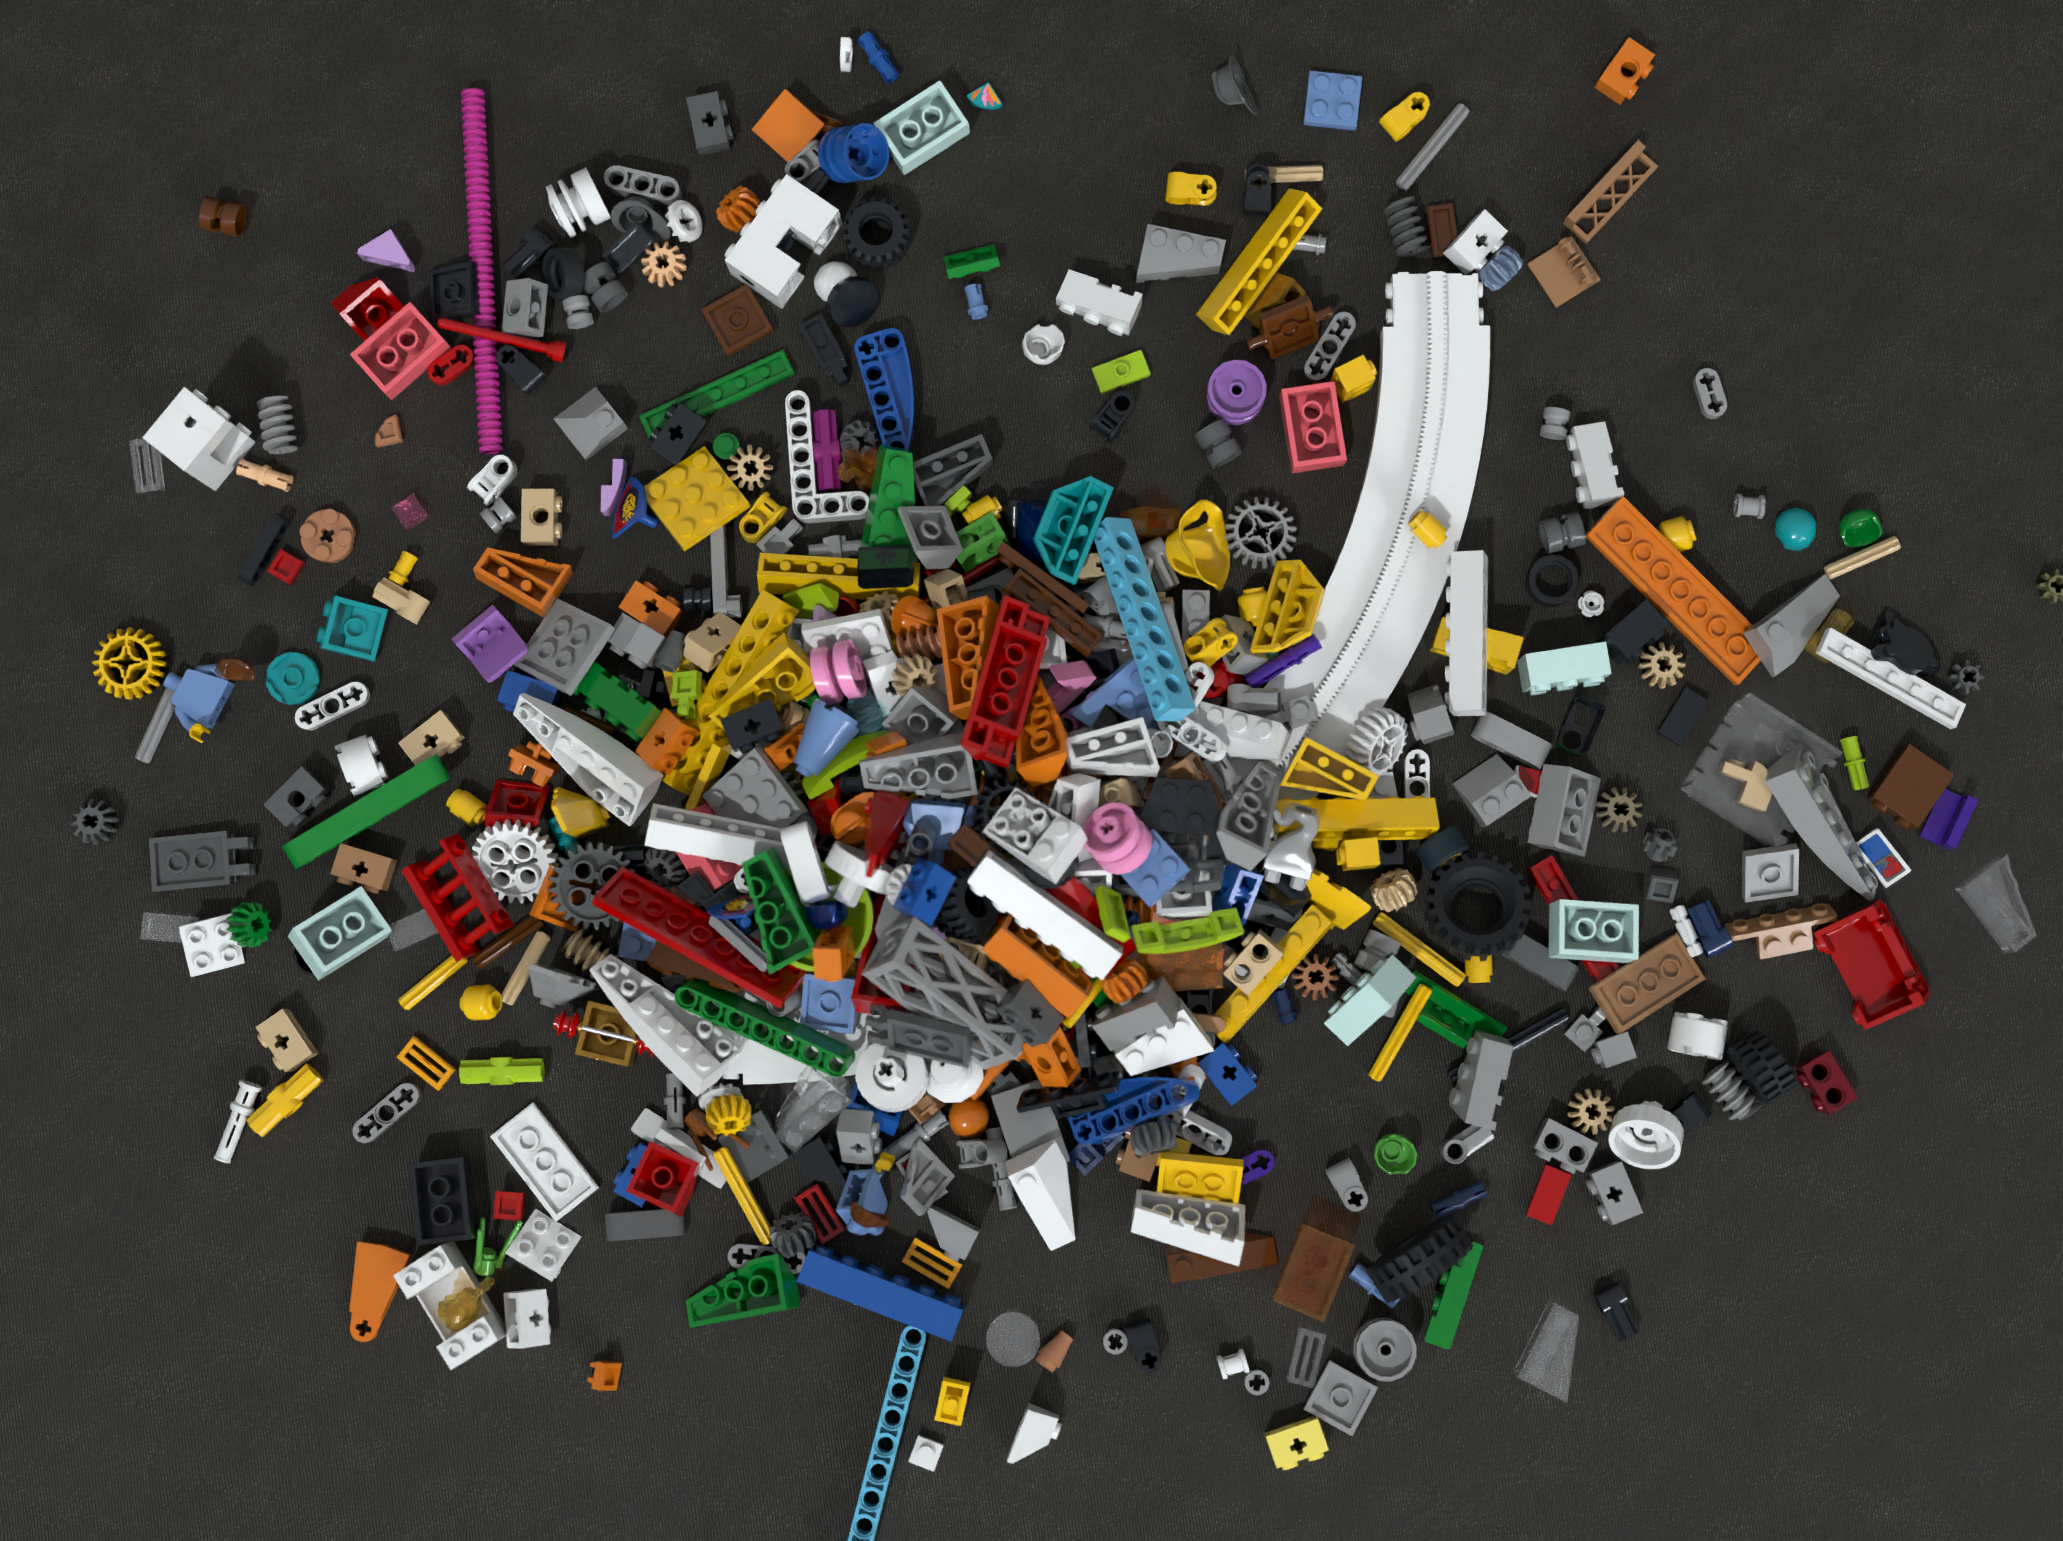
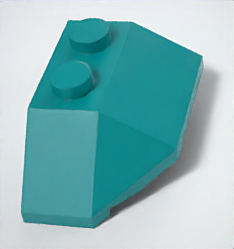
(1070, 526)

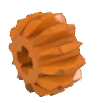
(737, 208)
(1125, 981)

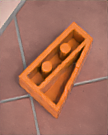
(523, 579)

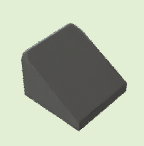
(1662, 885)

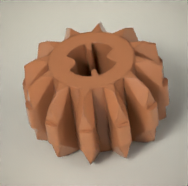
(1317, 985)

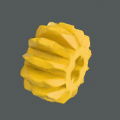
(728, 1114)

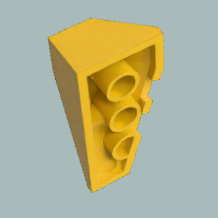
(777, 673)
(578, 814)
(1335, 901)

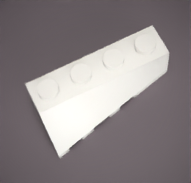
(1242, 732)

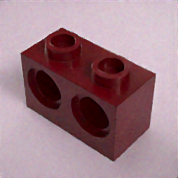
(1831, 1078)

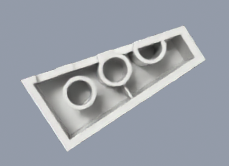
(1191, 1224)

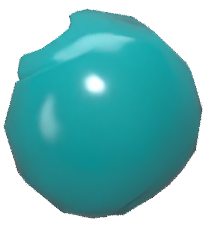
(1795, 529)

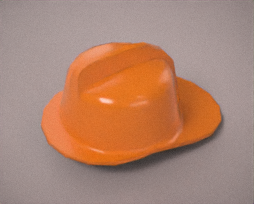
(913, 614)
(849, 820)

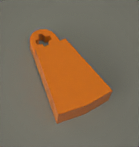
(374, 1285)

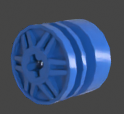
(853, 153)

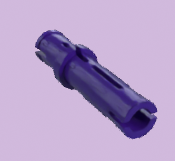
(1287, 659)

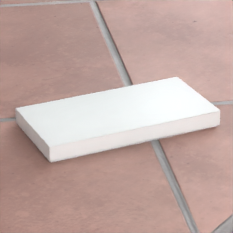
(545, 1161)

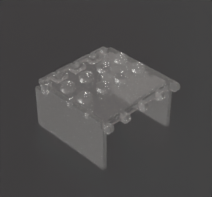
(1756, 735)

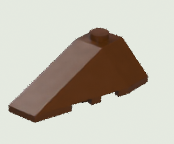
(1187, 1265)

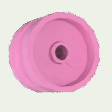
(838, 672)
(1117, 838)

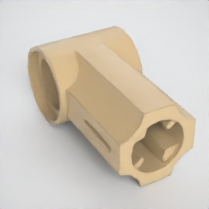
(405, 602)

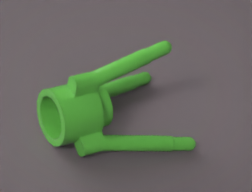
(486, 1258)

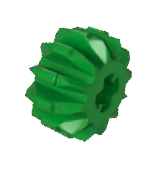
(249, 924)

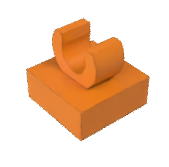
(605, 1375)

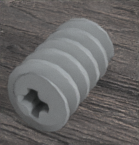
(275, 425)
(1731, 1092)

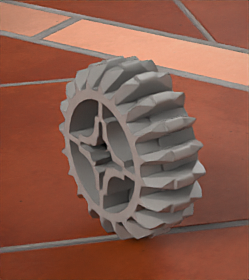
(1250, 512)

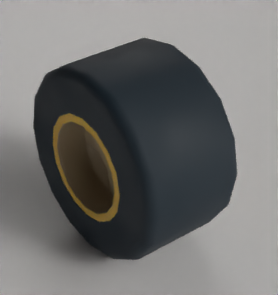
(1442, 847)

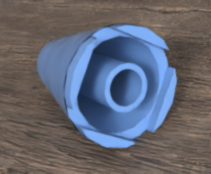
(823, 738)

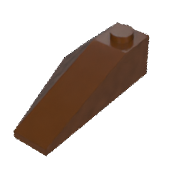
(670, 961)

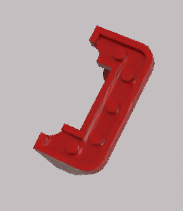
(1874, 964)

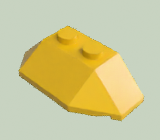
(1288, 608)

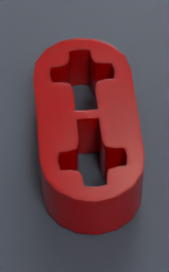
(447, 360)

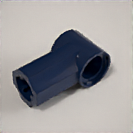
(1712, 935)

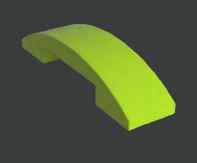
(847, 758)
(1188, 934)

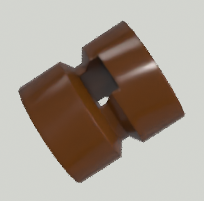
(218, 216)

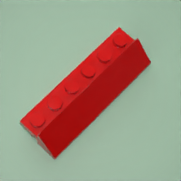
(1005, 683)

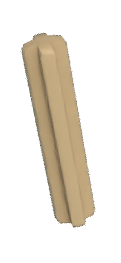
(1294, 173)
(1862, 557)
(522, 973)

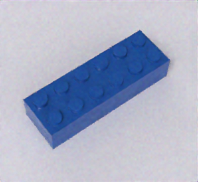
(880, 1292)

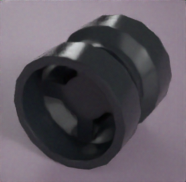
(698, 598)

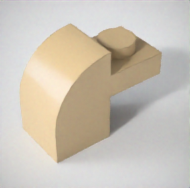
(1753, 790)

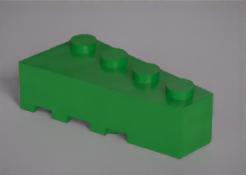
(890, 490)
(617, 701)
(778, 911)

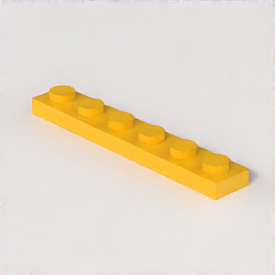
(1297, 945)

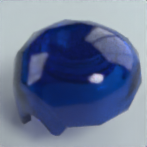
(826, 915)

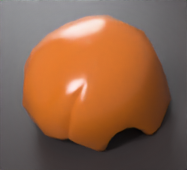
(969, 1118)

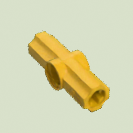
(284, 1100)

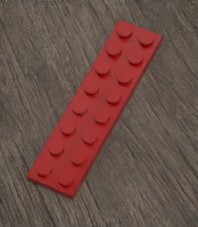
(689, 933)

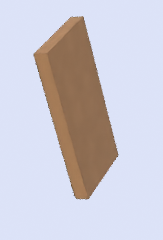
(1646, 983)

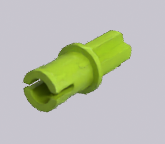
(1854, 762)

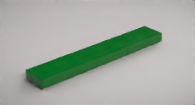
(725, 390)

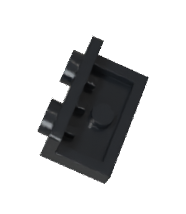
(1101, 663)

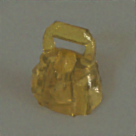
(463, 1307)

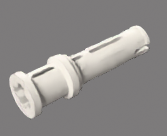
(238, 1106)

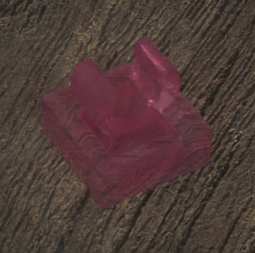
(410, 511)

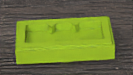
(1121, 372)
(1112, 913)

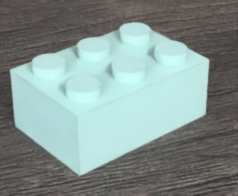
(923, 127)
(1564, 668)
(1593, 931)
(339, 933)
(1369, 1000)

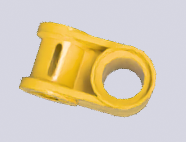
(1403, 118)
(1187, 189)
(762, 516)
(1208, 645)

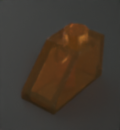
(1153, 521)

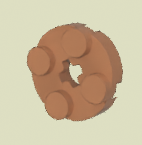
(312, 534)

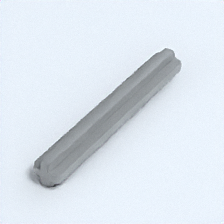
(1432, 147)

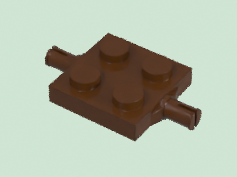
(1289, 327)

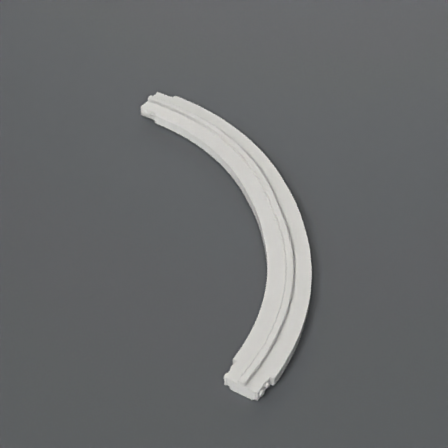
(1384, 578)

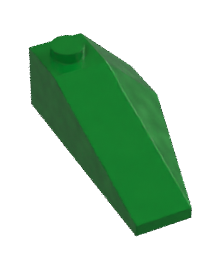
(754, 1290)

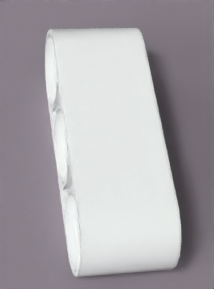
(805, 863)

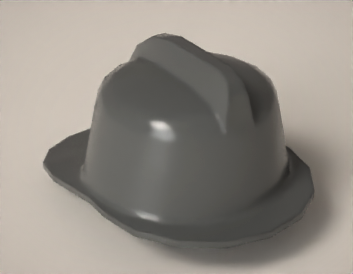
(1231, 87)
(638, 208)

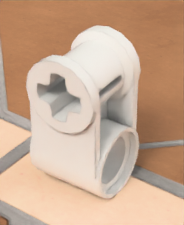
(492, 480)

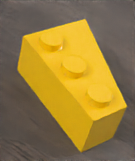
(1501, 647)
(1328, 772)

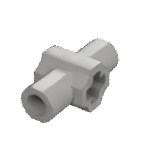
(836, 547)

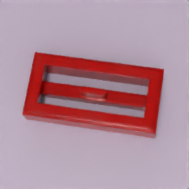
(808, 1193)

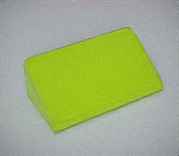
(808, 597)

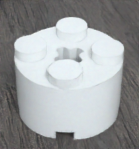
(360, 764)
(1697, 1035)

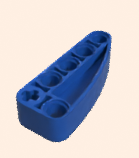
(894, 382)
(1121, 1104)

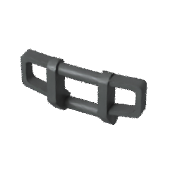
(1191, 883)

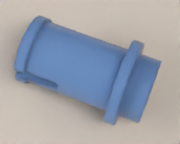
(976, 302)

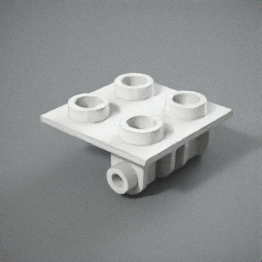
(209, 945)
(543, 1245)

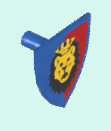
(632, 508)
(736, 908)

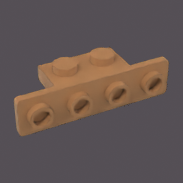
(1783, 931)

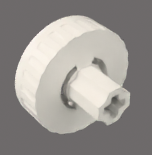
(851, 864)
(872, 1076)
(1658, 1135)

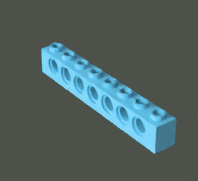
(1143, 620)

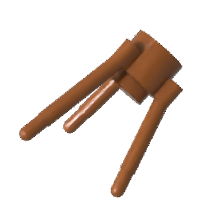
(698, 1126)

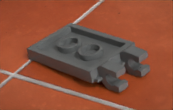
(197, 860)
(920, 1036)

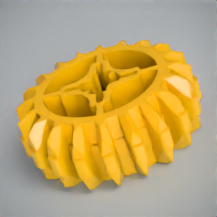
(130, 673)

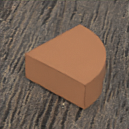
(389, 432)

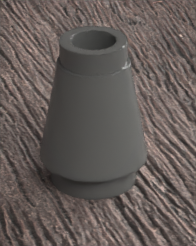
(671, 652)

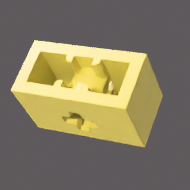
(1282, 1438)

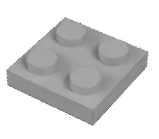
(1770, 872)
(1340, 1397)

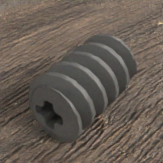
(1404, 227)

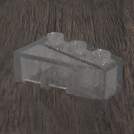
(1998, 905)
(811, 1106)
(1550, 1352)

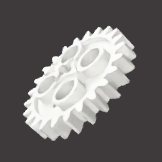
(514, 859)

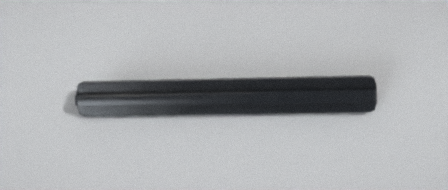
(1527, 1034)

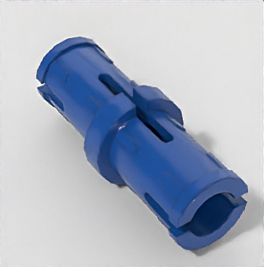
(878, 57)

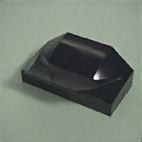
(1284, 896)

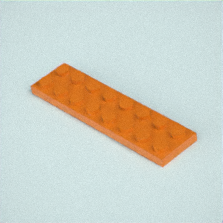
(1675, 588)

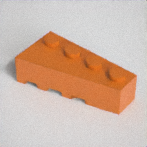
(964, 640)
(1039, 963)

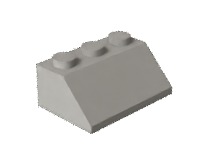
(1564, 809)

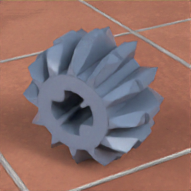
(1500, 268)

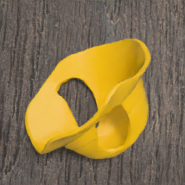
(1200, 550)

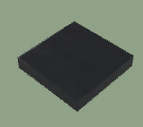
(454, 291)

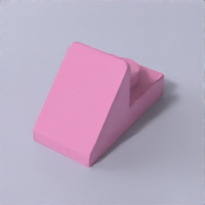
(1071, 682)

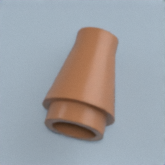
(1054, 1351)

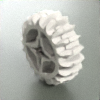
(1378, 740)

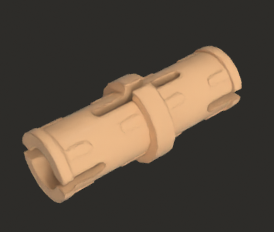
(264, 475)

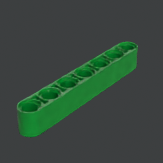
(366, 812)
(752, 1028)

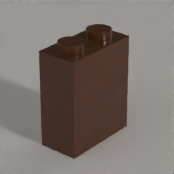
(1909, 787)

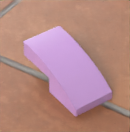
(611, 493)

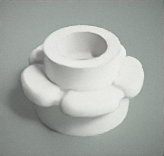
(1596, 609)

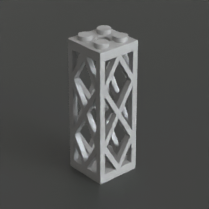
(899, 947)

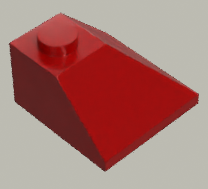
(367, 306)
(516, 801)
(664, 1178)

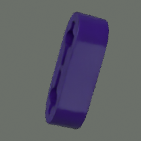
(1256, 1172)

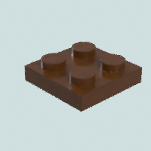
(737, 320)

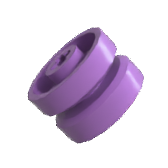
(1236, 376)

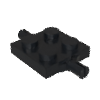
(1087, 1043)

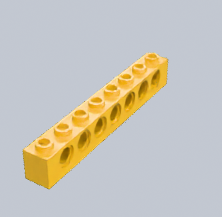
(761, 627)

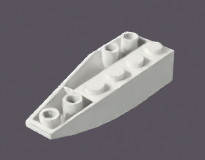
(681, 1040)

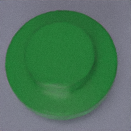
(725, 445)

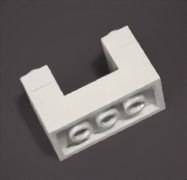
(200, 438)
(446, 1273)

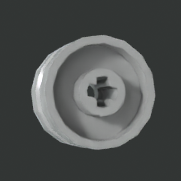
(1372, 1337)

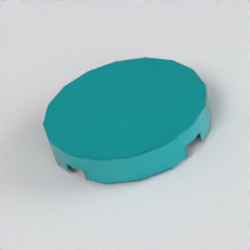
(293, 678)

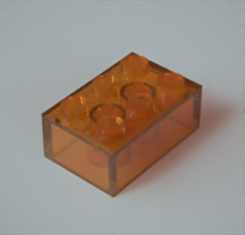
(1187, 969)
(1312, 1272)

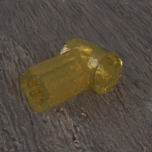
(1837, 620)

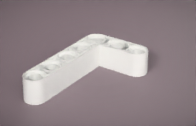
(808, 469)

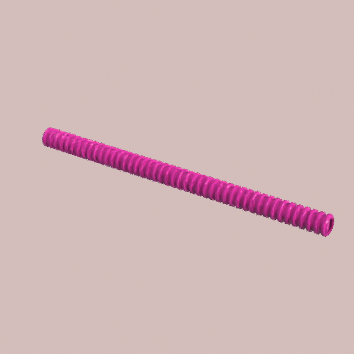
(481, 254)

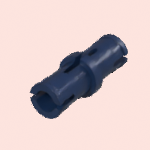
(1458, 1199)

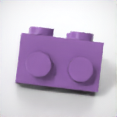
(491, 644)

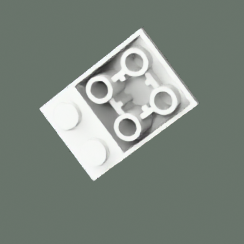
(1036, 835)

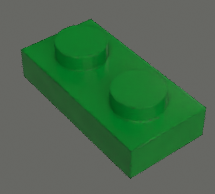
(971, 261)

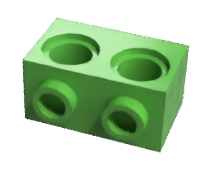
(980, 541)

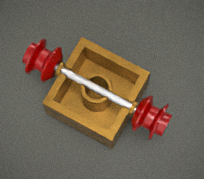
(602, 1034)

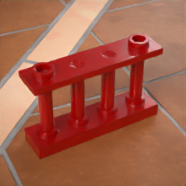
(439, 908)

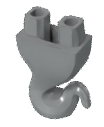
(1292, 851)

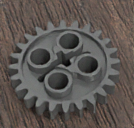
(597, 862)

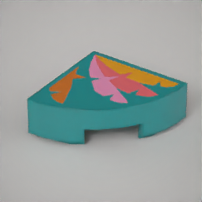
(984, 98)

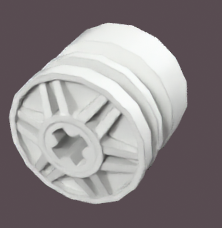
(577, 202)

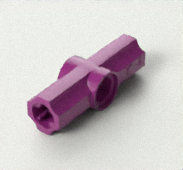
(826, 450)

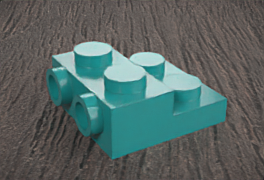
(351, 628)

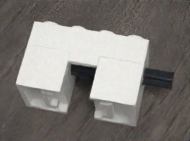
(788, 213)

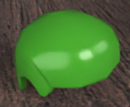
(1395, 1154)

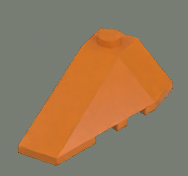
(1043, 740)

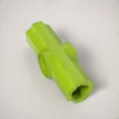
(501, 1071)

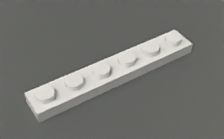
(1890, 679)

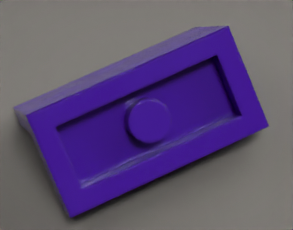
(1948, 819)

